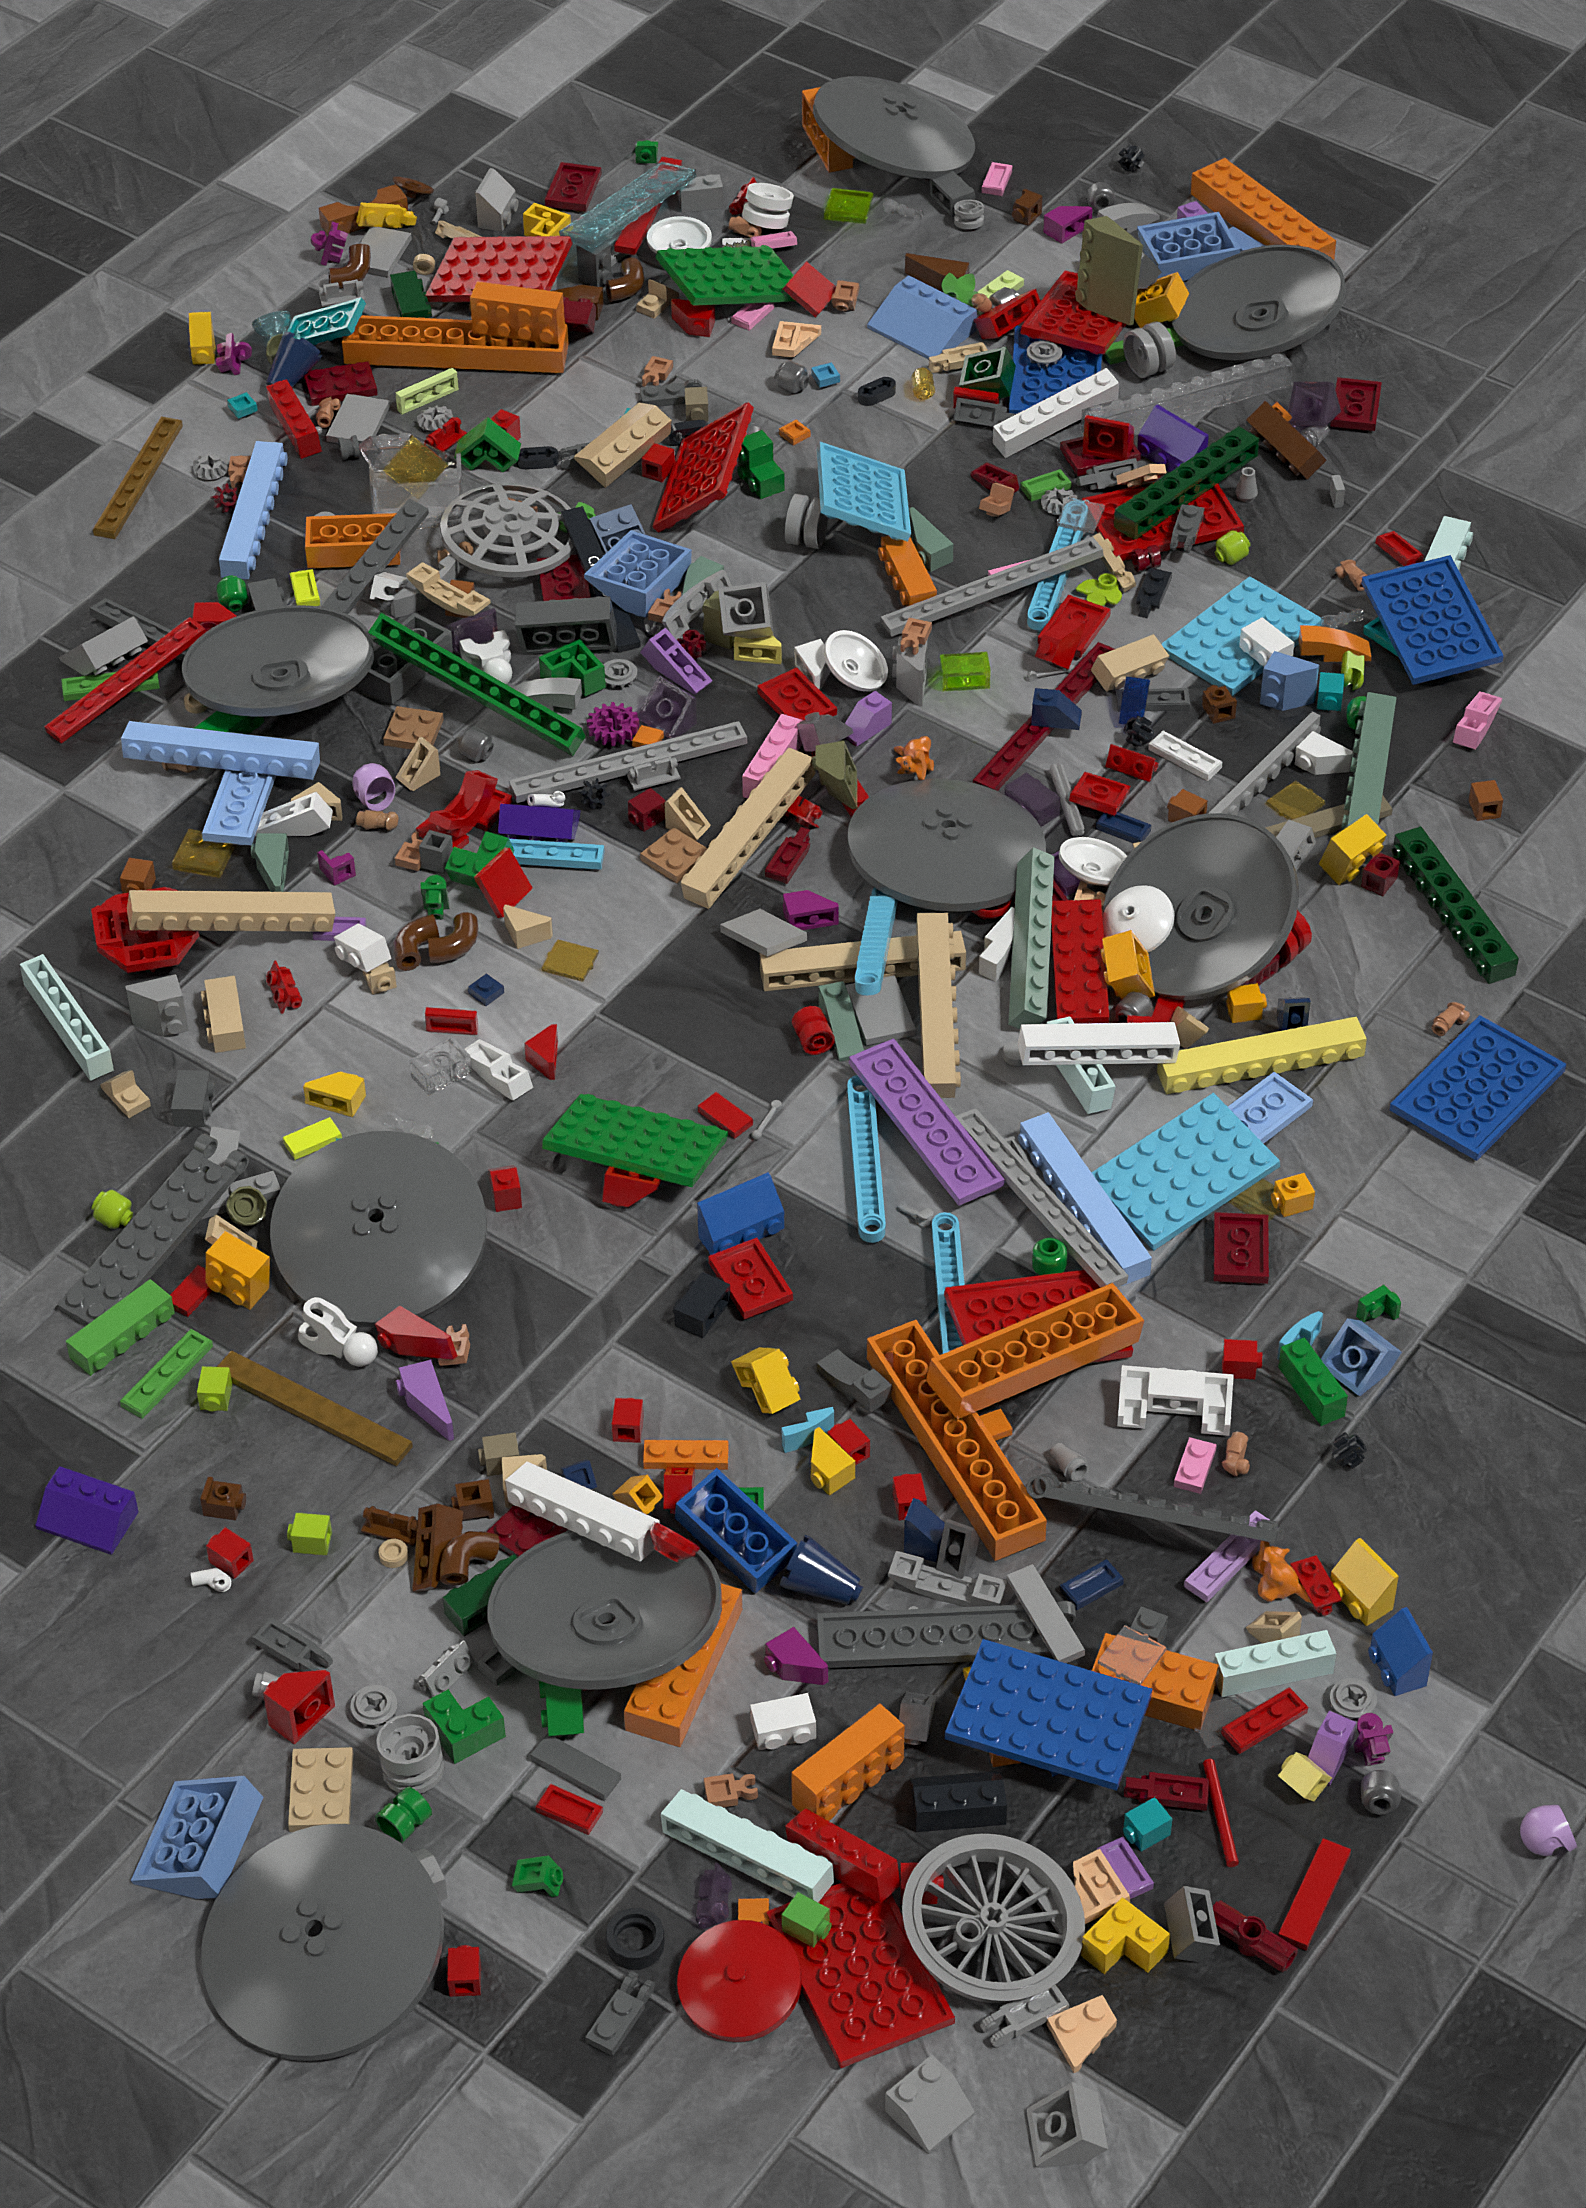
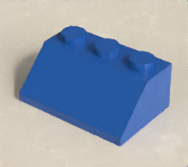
(740, 1214)

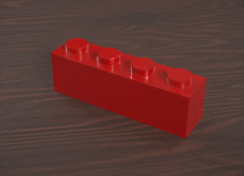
(293, 418)
(852, 1859)

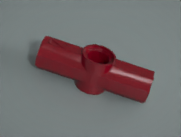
(1265, 1944)

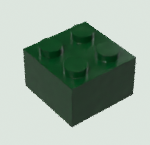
(989, 372)

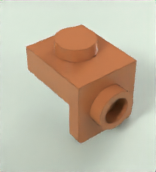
(845, 295)
(998, 501)

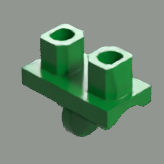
(435, 896)

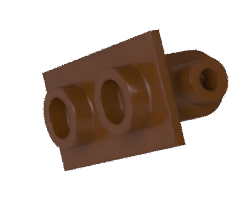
(389, 1525)

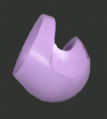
(371, 782)
(1545, 1830)

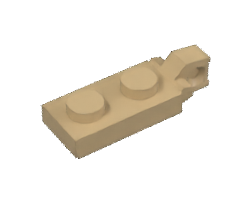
(448, 230)
(953, 357)
(1115, 564)

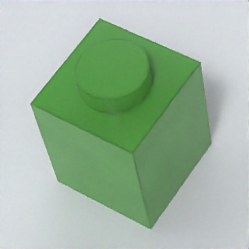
(806, 1920)

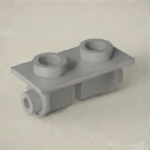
(332, 295)
(647, 776)
(448, 1671)

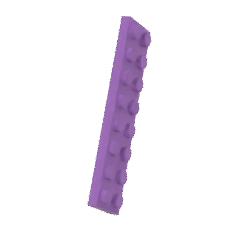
(926, 1122)

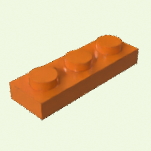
(686, 1453)

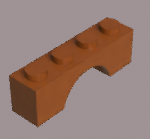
(347, 215)

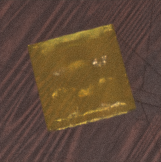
(414, 463)
(202, 856)

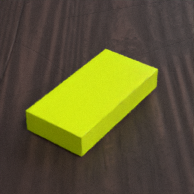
(305, 588)
(311, 1138)

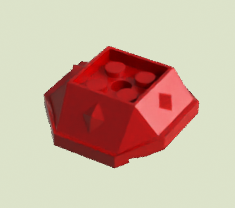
(137, 948)

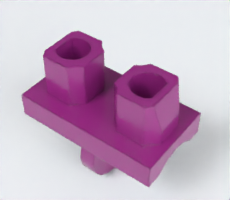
(321, 241)
(232, 354)
(1372, 1739)

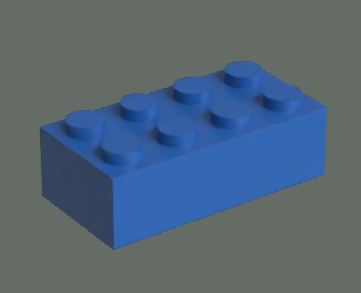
(735, 1530)

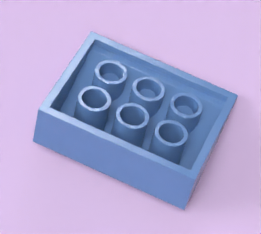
(1187, 244)
(923, 318)
(639, 571)
(198, 1836)

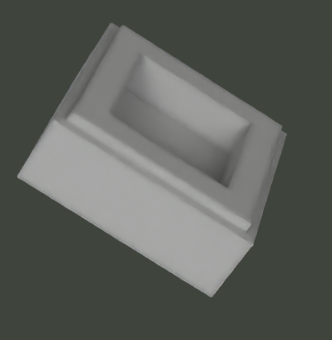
(1337, 491)

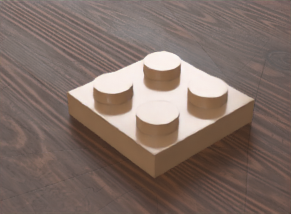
(410, 724)
(673, 854)

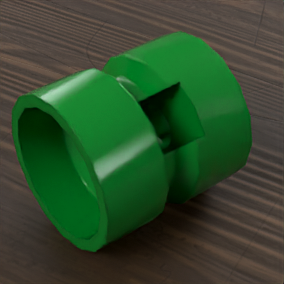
(405, 1813)

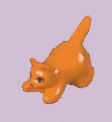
(915, 757)
(1278, 1577)

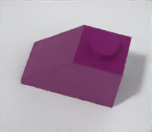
(1066, 222)
(809, 910)
(795, 1659)

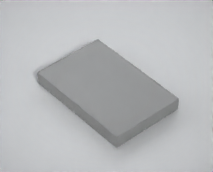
(385, 248)
(358, 417)
(763, 932)
(882, 1014)

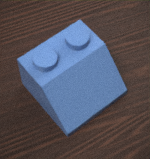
(1288, 682)
(1359, 1356)

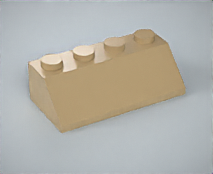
(624, 443)

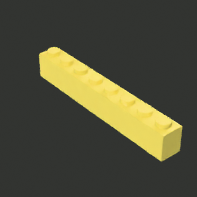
(1263, 1055)

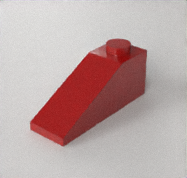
(1007, 315)
(413, 1336)

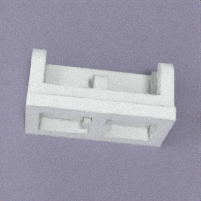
(385, 584)

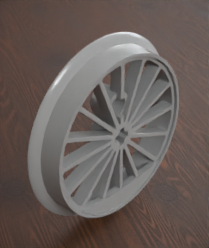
(991, 1921)

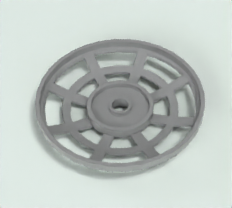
(521, 527)

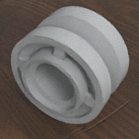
(969, 214)

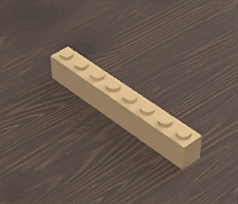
(747, 828)
(230, 911)
(839, 963)
(936, 1003)

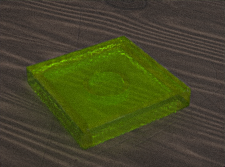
(848, 205)

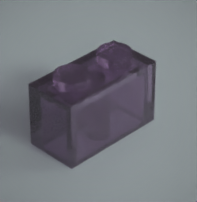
(1034, 797)

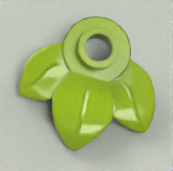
(1101, 590)

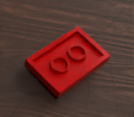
(1082, 611)
(795, 695)
(752, 1278)

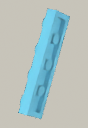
(558, 854)

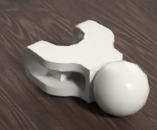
(489, 657)
(335, 1334)

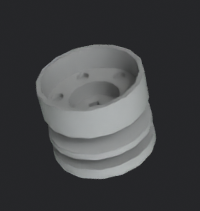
(410, 1753)

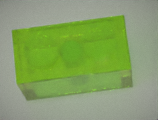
(965, 671)

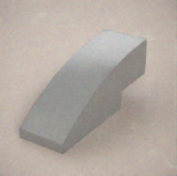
(1129, 215)
(553, 692)

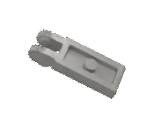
(1024, 2015)

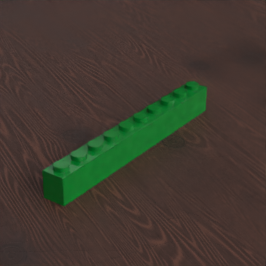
(477, 684)

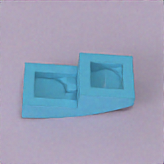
(1307, 1327)
(802, 1434)

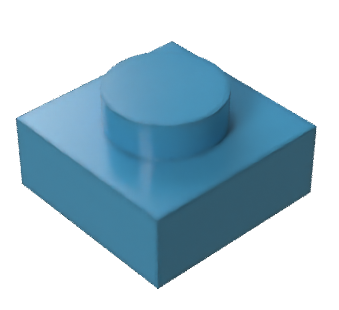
(825, 374)

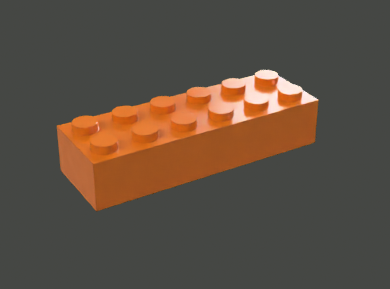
(668, 1703)

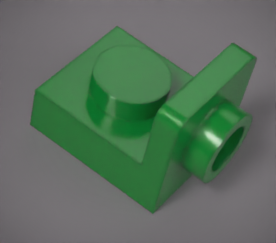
(646, 151)
(1376, 1302)
(538, 1874)

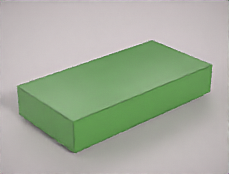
(1037, 486)

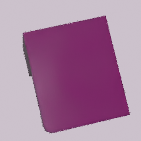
(337, 869)

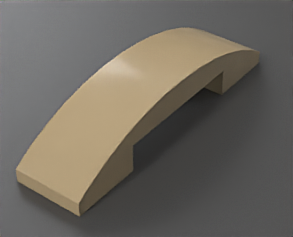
(445, 595)

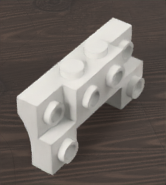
(1175, 1392)

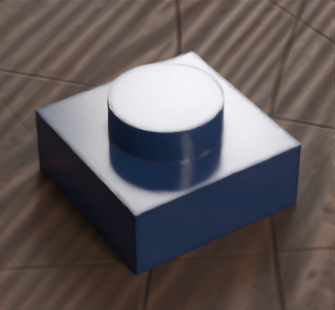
(486, 989)
(580, 1473)

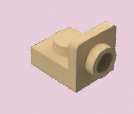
(380, 978)

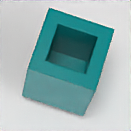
(1330, 691)
(1147, 1824)

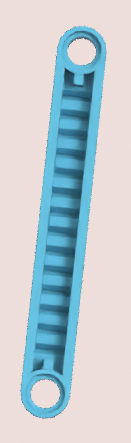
(1050, 589)
(875, 943)
(866, 1161)
(947, 1274)

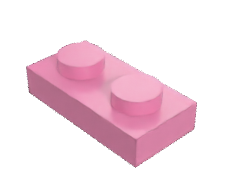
(1195, 1465)

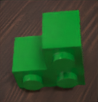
(488, 443)
(758, 466)
(574, 662)
(465, 865)
(563, 1709)
(464, 1730)

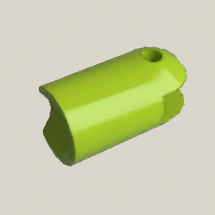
(1353, 669)

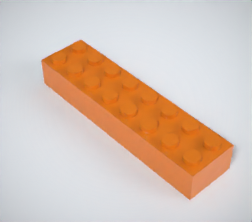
(1256, 209)
(1034, 1350)

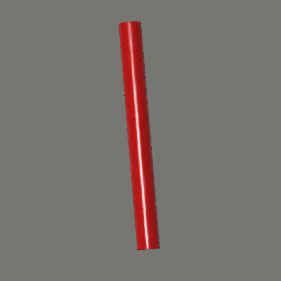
(1220, 1813)

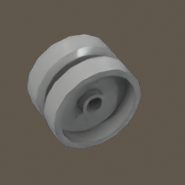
(1149, 349)
(805, 522)

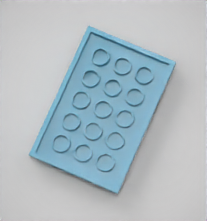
(863, 492)
(1212, 639)
(1185, 1171)

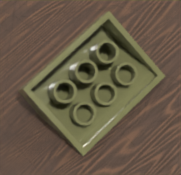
(1109, 270)

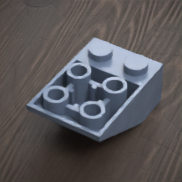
(614, 525)

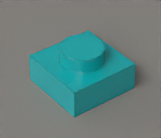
(242, 405)

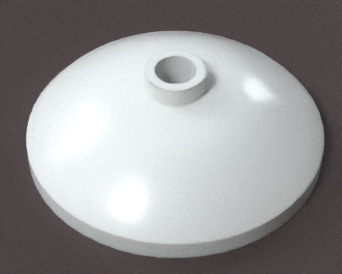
(679, 233)
(855, 661)
(1091, 860)
(1151, 917)

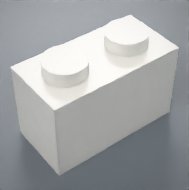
(1262, 639)
(362, 948)
(783, 1721)

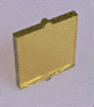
(1295, 801)
(570, 960)
(1257, 1200)

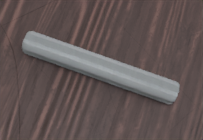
(1063, 790)

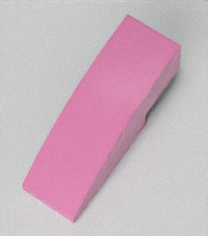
(1476, 720)

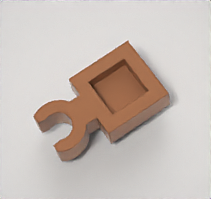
(657, 370)
(238, 468)
(661, 606)
(915, 633)
(409, 854)
(461, 1345)
(725, 1791)

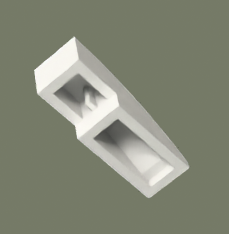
(997, 948)
(498, 1070)

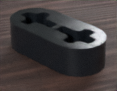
(876, 391)
(685, 428)
(538, 457)

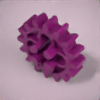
(608, 719)

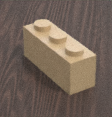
(1131, 660)
(223, 1014)

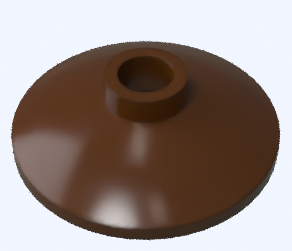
(412, 187)

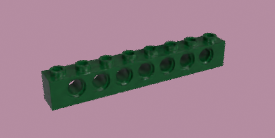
(1186, 483)
(1455, 905)

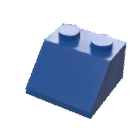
(1401, 1653)

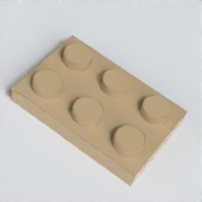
(320, 1787)

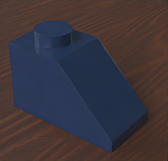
(1054, 710)
(1293, 1012)
(922, 1532)

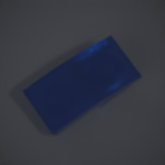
(1134, 698)

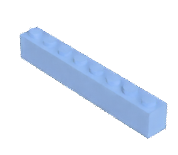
(253, 509)
(220, 750)
(1083, 1194)

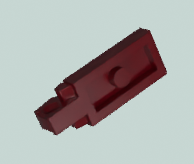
(789, 857)
(1169, 1790)

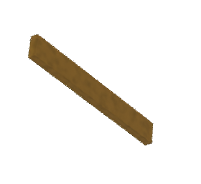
(137, 478)
(316, 1409)

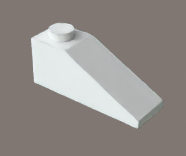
(298, 817)

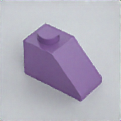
(869, 717)
(1332, 1743)

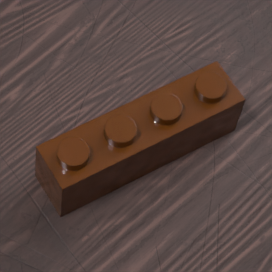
(1286, 440)

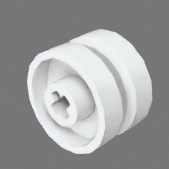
(767, 205)

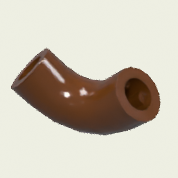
(356, 268)
(628, 284)
(410, 938)
(458, 942)
(463, 1549)

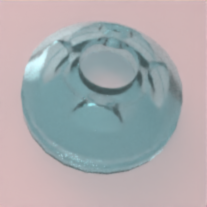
(272, 323)

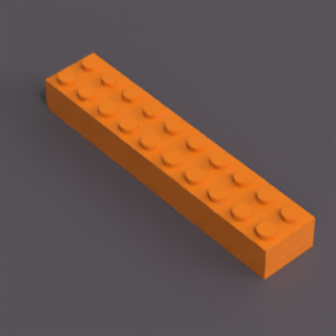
(447, 345)
(958, 1448)

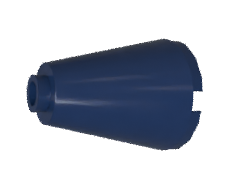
(293, 360)
(820, 1574)

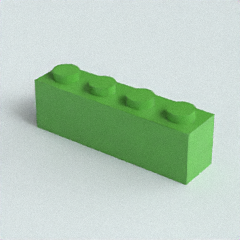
(120, 1327)

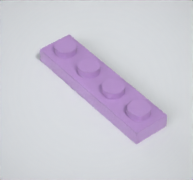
(1223, 1563)

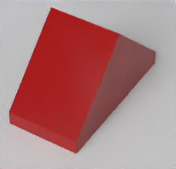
(542, 1051)

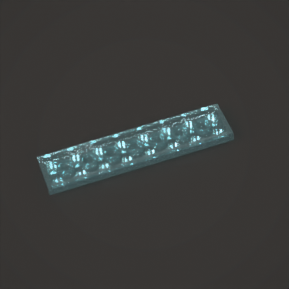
(628, 204)

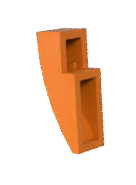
(1331, 643)

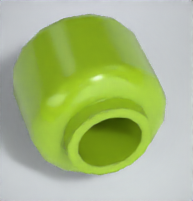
(1232, 547)
(112, 1209)

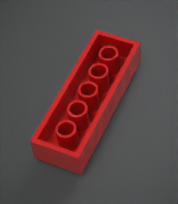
(1078, 961)

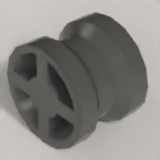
(349, 447)

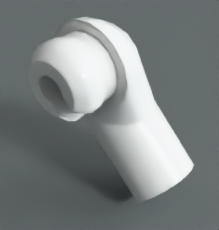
(547, 800)
(213, 1577)

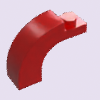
(468, 806)

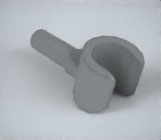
(440, 206)
(922, 1218)

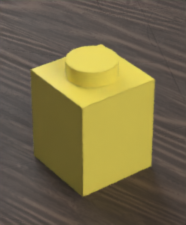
(1304, 1776)

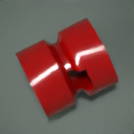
(813, 1030)

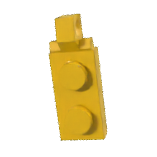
(384, 215)

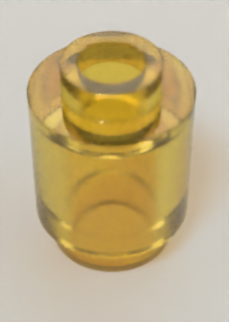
(922, 383)

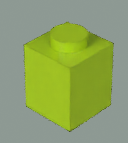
(214, 1388)
(310, 1533)

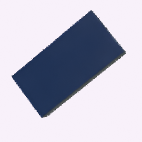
(1124, 827)
(1091, 1584)

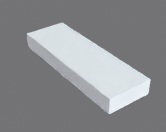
(1185, 755)

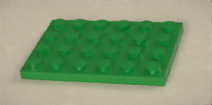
(727, 274)
(635, 1140)

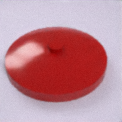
(739, 1980)

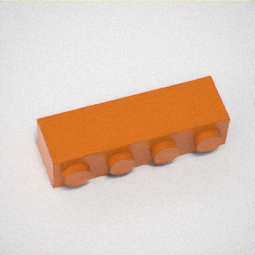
(907, 570)

